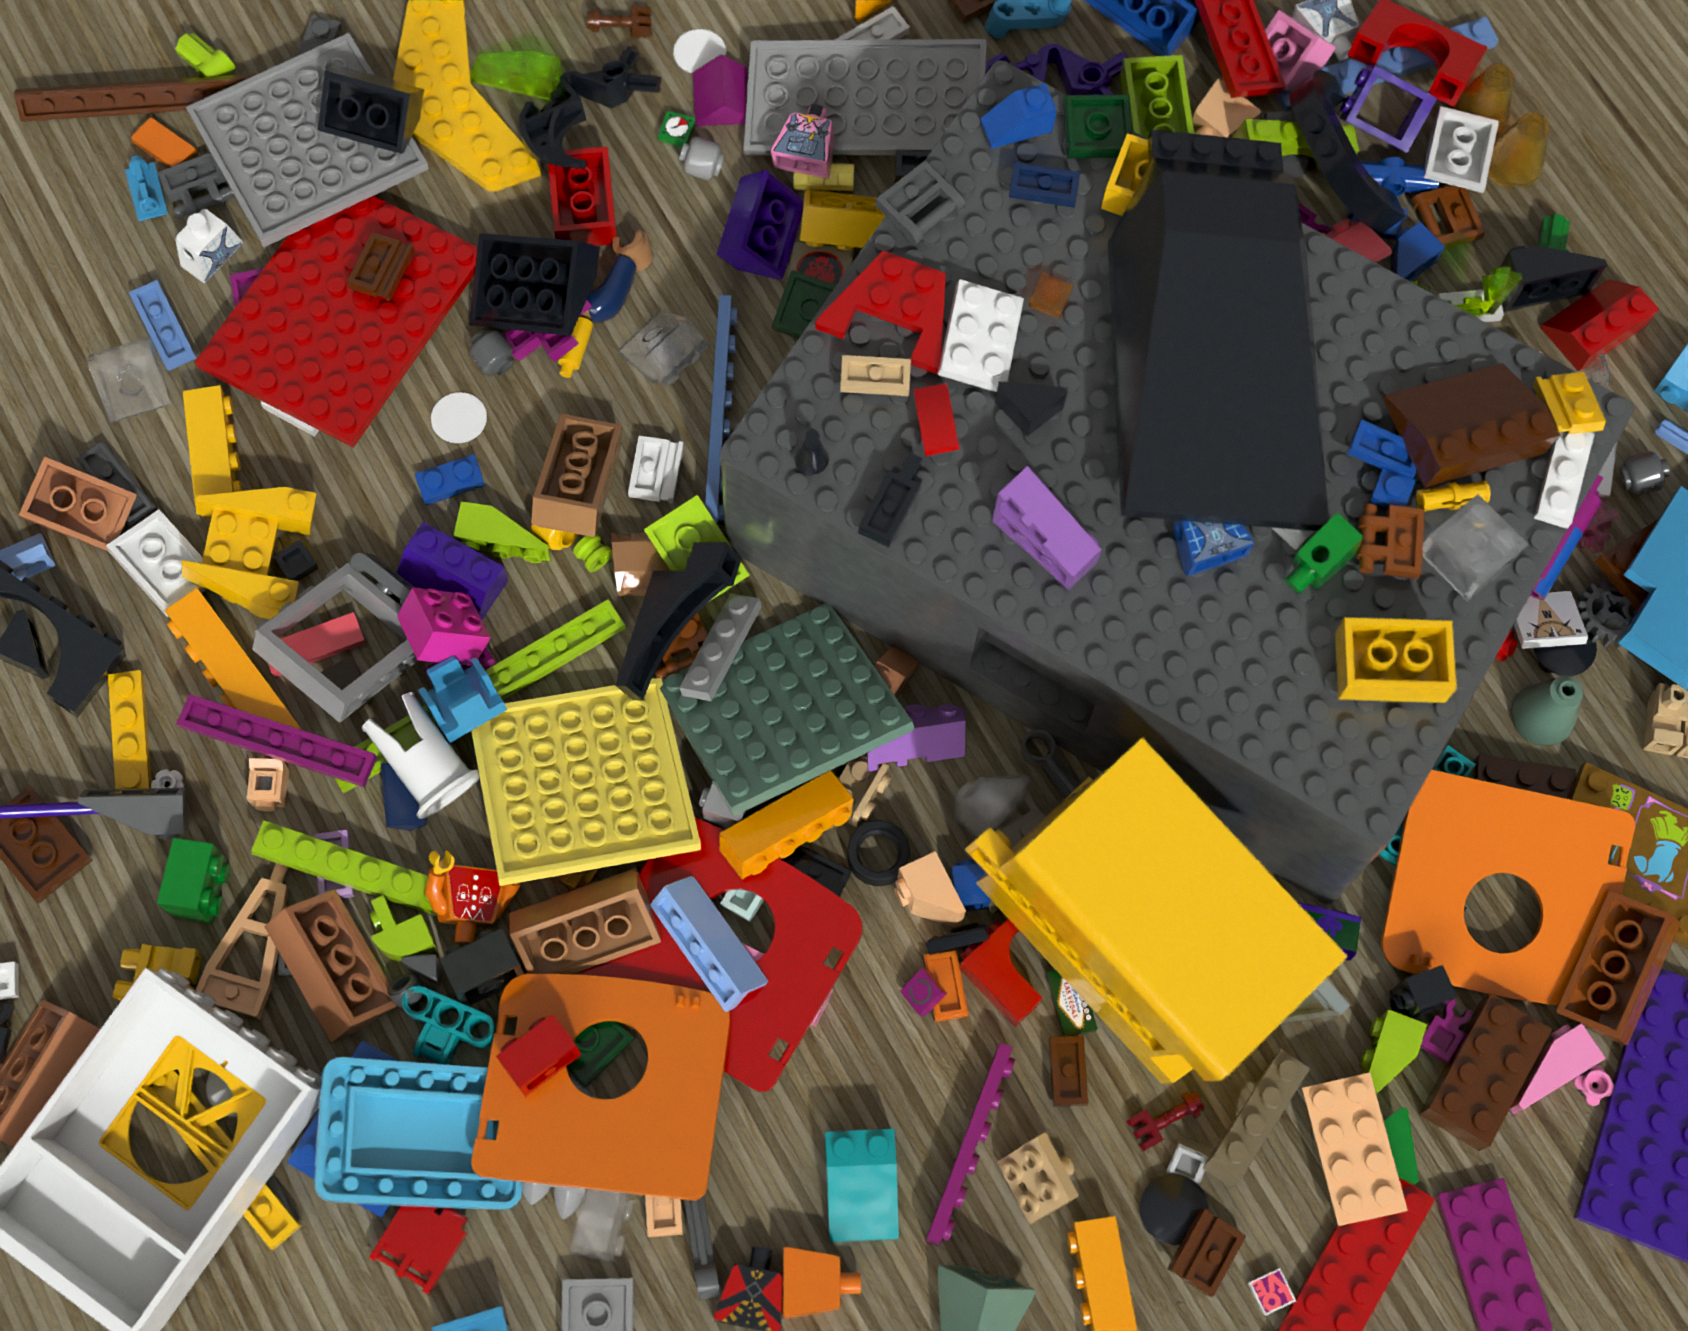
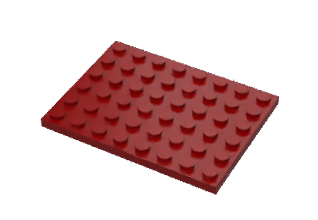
(328, 349)

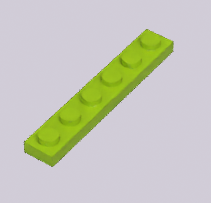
(342, 866)

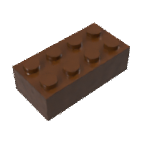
(1485, 1072)

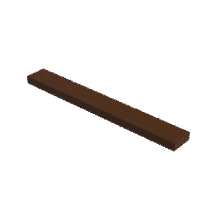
(119, 98)

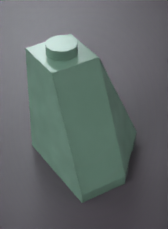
(980, 1300)

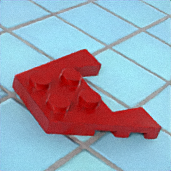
(899, 294)

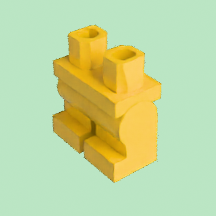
(183, 961)

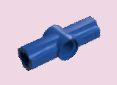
(1400, 177)

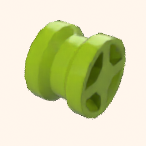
(592, 552)

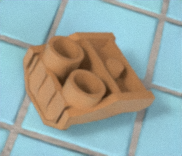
(634, 562)

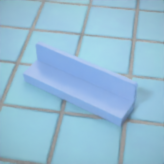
(28, 557)
(708, 942)

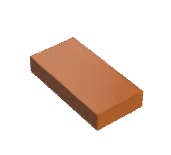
(163, 144)
(947, 972)

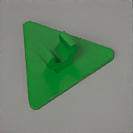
(1401, 1145)

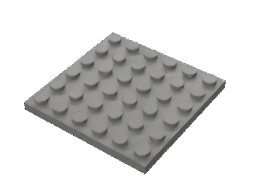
(277, 159)

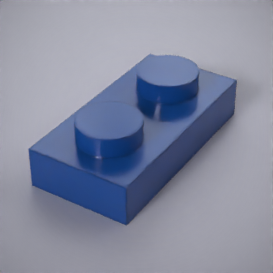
(1381, 449)
(449, 479)

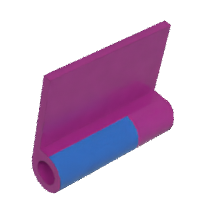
(1569, 541)

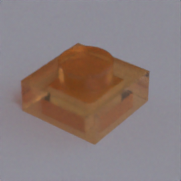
(1050, 295)

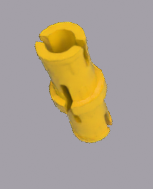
(1452, 495)

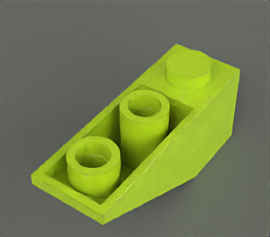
(492, 532)
(1393, 1046)

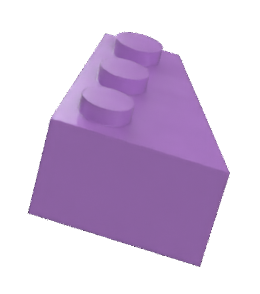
(1045, 529)
(937, 736)

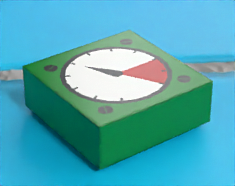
(676, 129)

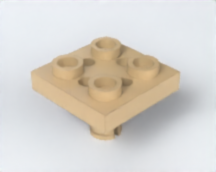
(1039, 1178)

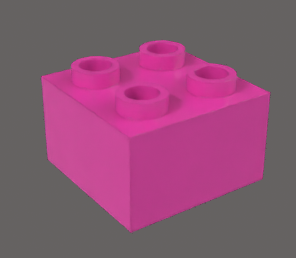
(443, 626)

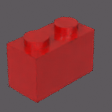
(538, 1054)

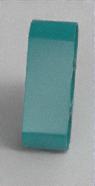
(446, 1037)

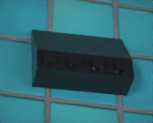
(531, 283)

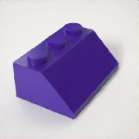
(761, 226)
(449, 566)

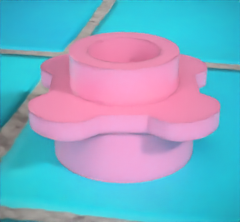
(1595, 1075)

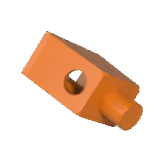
(814, 1283)

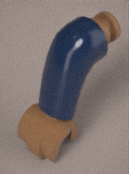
(612, 293)

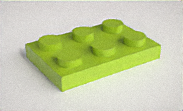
(680, 528)

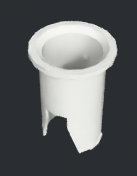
(430, 767)

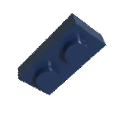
(1044, 184)

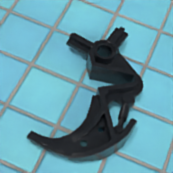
(565, 108)

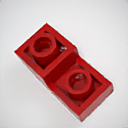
(936, 419)

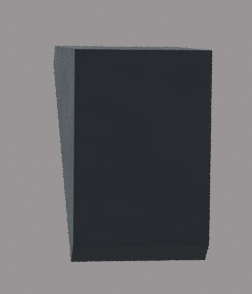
(1030, 404)
(22, 646)

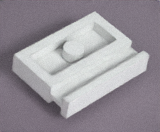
(655, 469)

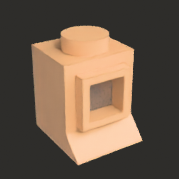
(267, 784)

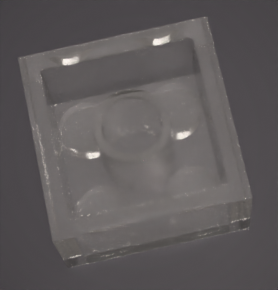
(1473, 547)

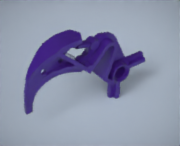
(1072, 69)

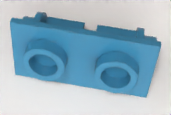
(145, 189)

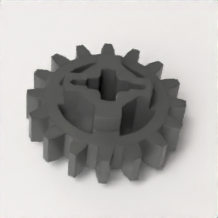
(1605, 613)

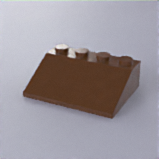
(1470, 423)

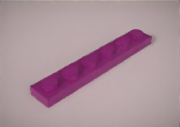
(277, 740)
(966, 1158)

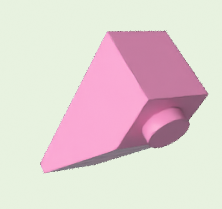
(1558, 1063)

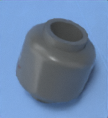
(491, 352)
(1644, 473)

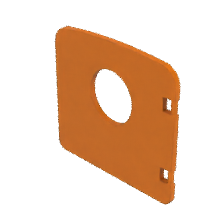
(1479, 828)
(639, 1143)

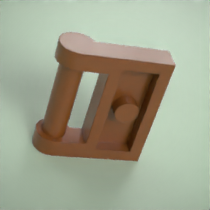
(1456, 213)

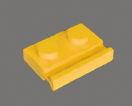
(1571, 402)

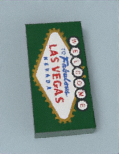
(1072, 1011)

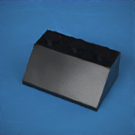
(369, 109)

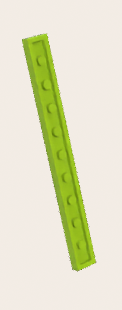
(520, 669)

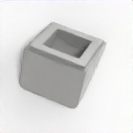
(1188, 1159)

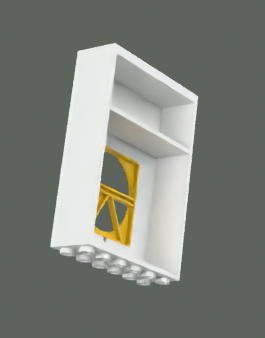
(81, 1203)

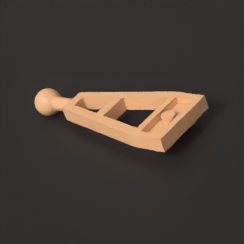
(233, 991)

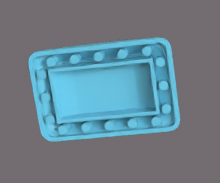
(404, 1136)

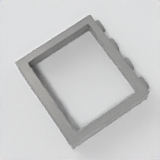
(306, 677)

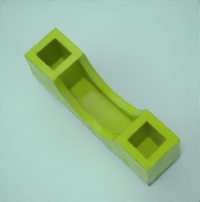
(1286, 133)

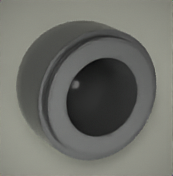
(402, 985)

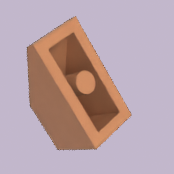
(896, 669)

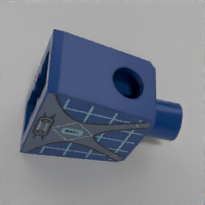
(1210, 544)

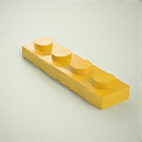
(129, 730)

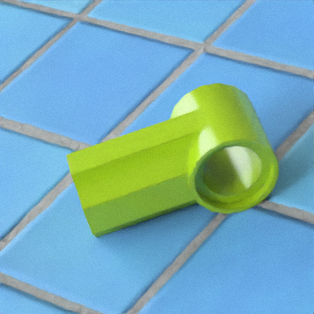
(203, 58)

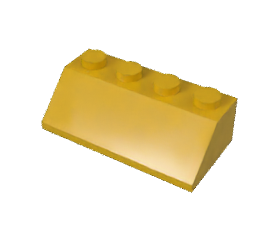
(839, 219)

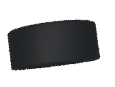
(866, 830)

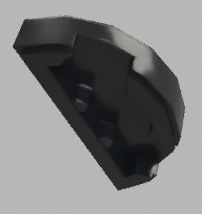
(958, 937)

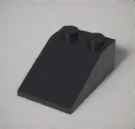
(1549, 275)

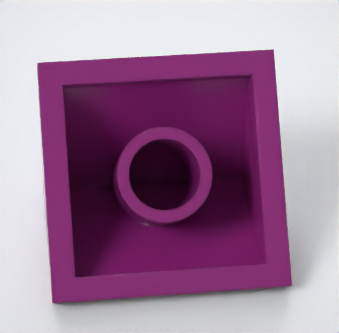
(720, 92)

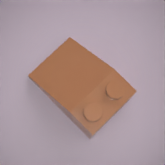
(77, 504)

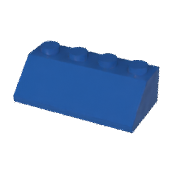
(1155, 23)

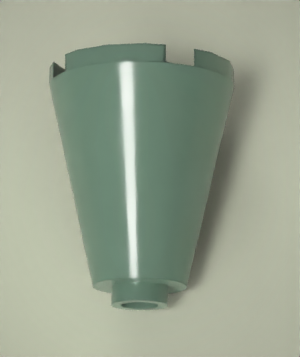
(1548, 710)

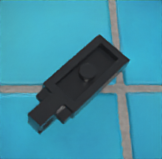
(892, 502)

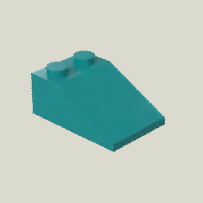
(861, 1185)

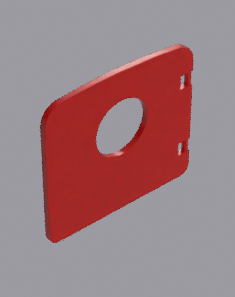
(806, 929)

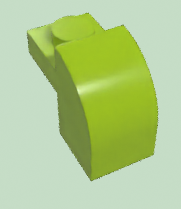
(400, 939)

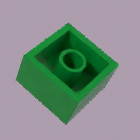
(193, 881)

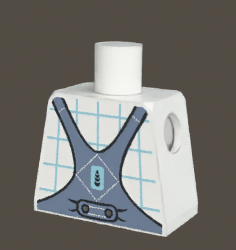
(1332, 21)
(205, 244)

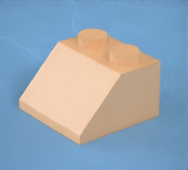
(929, 891)

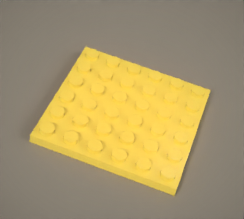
(583, 783)

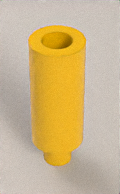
(573, 359)

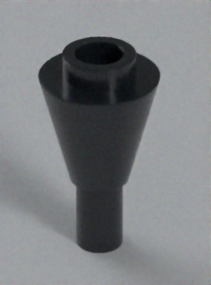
(811, 455)

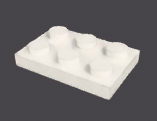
(980, 335)
(153, 558)

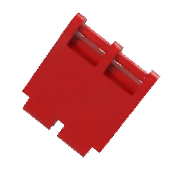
(421, 1242)

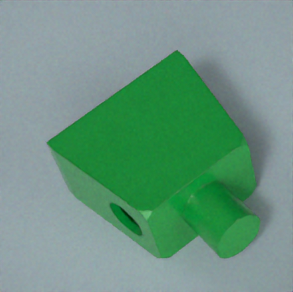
(1332, 546)

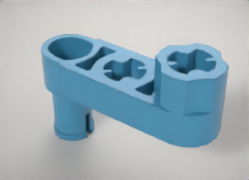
(1025, 15)

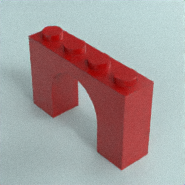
(1396, 26)
(996, 977)

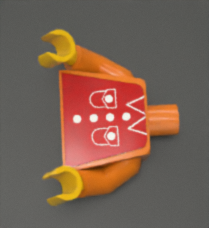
(466, 896)

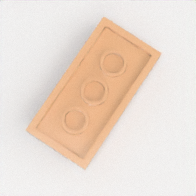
(1354, 1149)

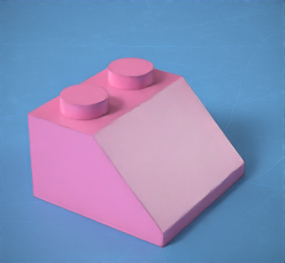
(1296, 49)

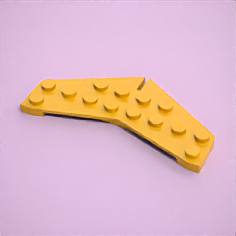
(453, 114)

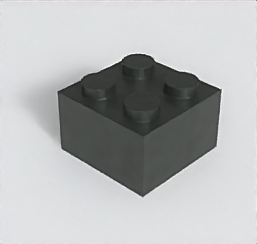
(481, 966)

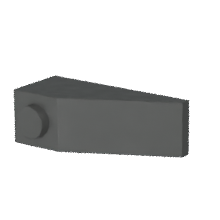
(145, 809)

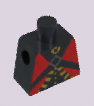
(752, 1295)

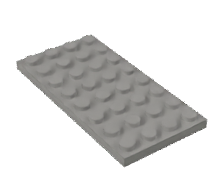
(873, 90)

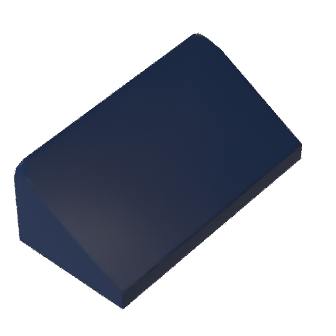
(399, 803)

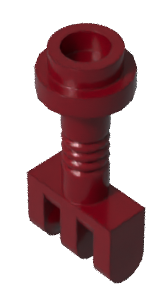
(1190, 1105)

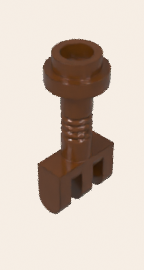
(638, 21)

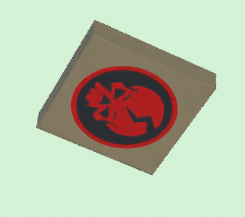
(821, 262)

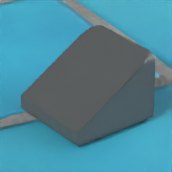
(426, 966)

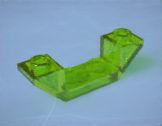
(1496, 290)

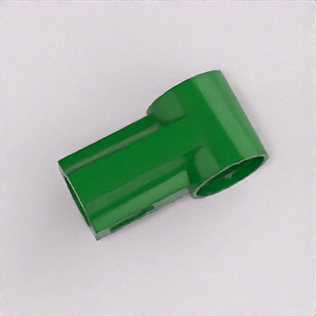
(1554, 232)

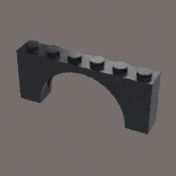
(85, 653)

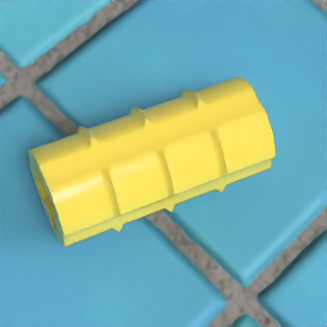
(840, 179)

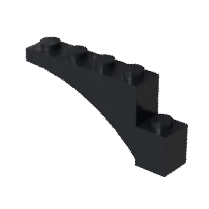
(669, 605)

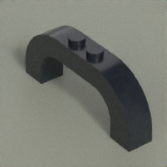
(1313, 108)

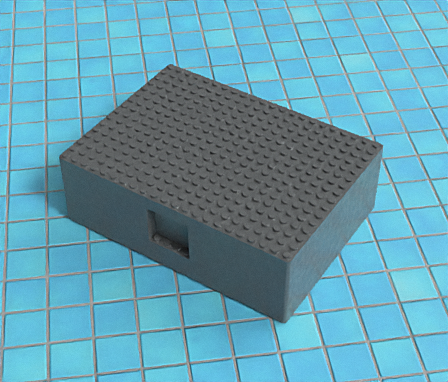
(1209, 667)

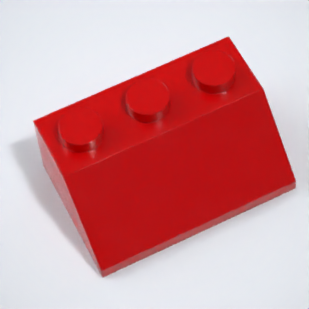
(1599, 321)

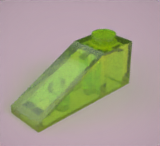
(519, 71)

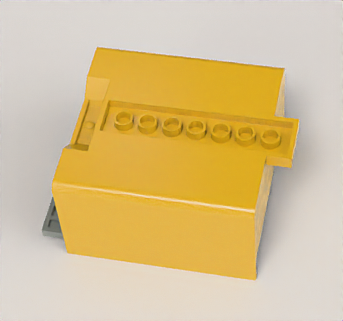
(1162, 920)

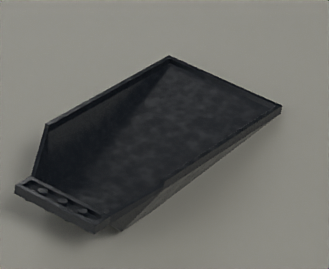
(1215, 340)

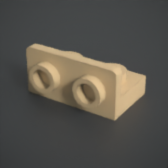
(863, 787)

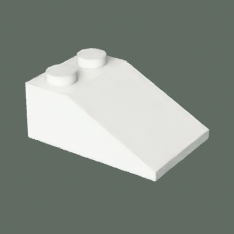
(1460, 149)

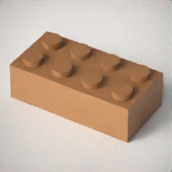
(576, 475)

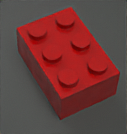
(584, 198)

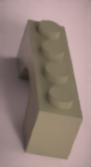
(1256, 1119)

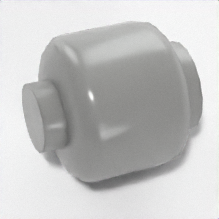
(702, 158)

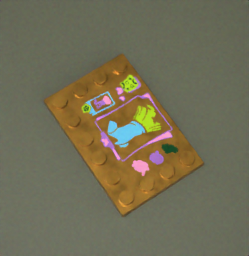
(1659, 845)

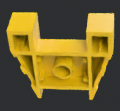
(243, 545)

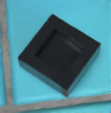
(295, 561)

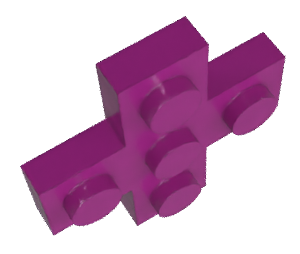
(554, 345)

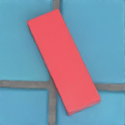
(325, 639)

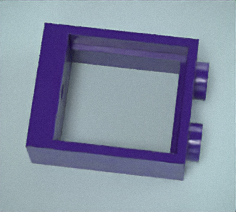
(1412, 122)

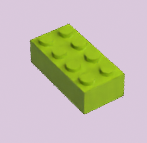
(1157, 94)

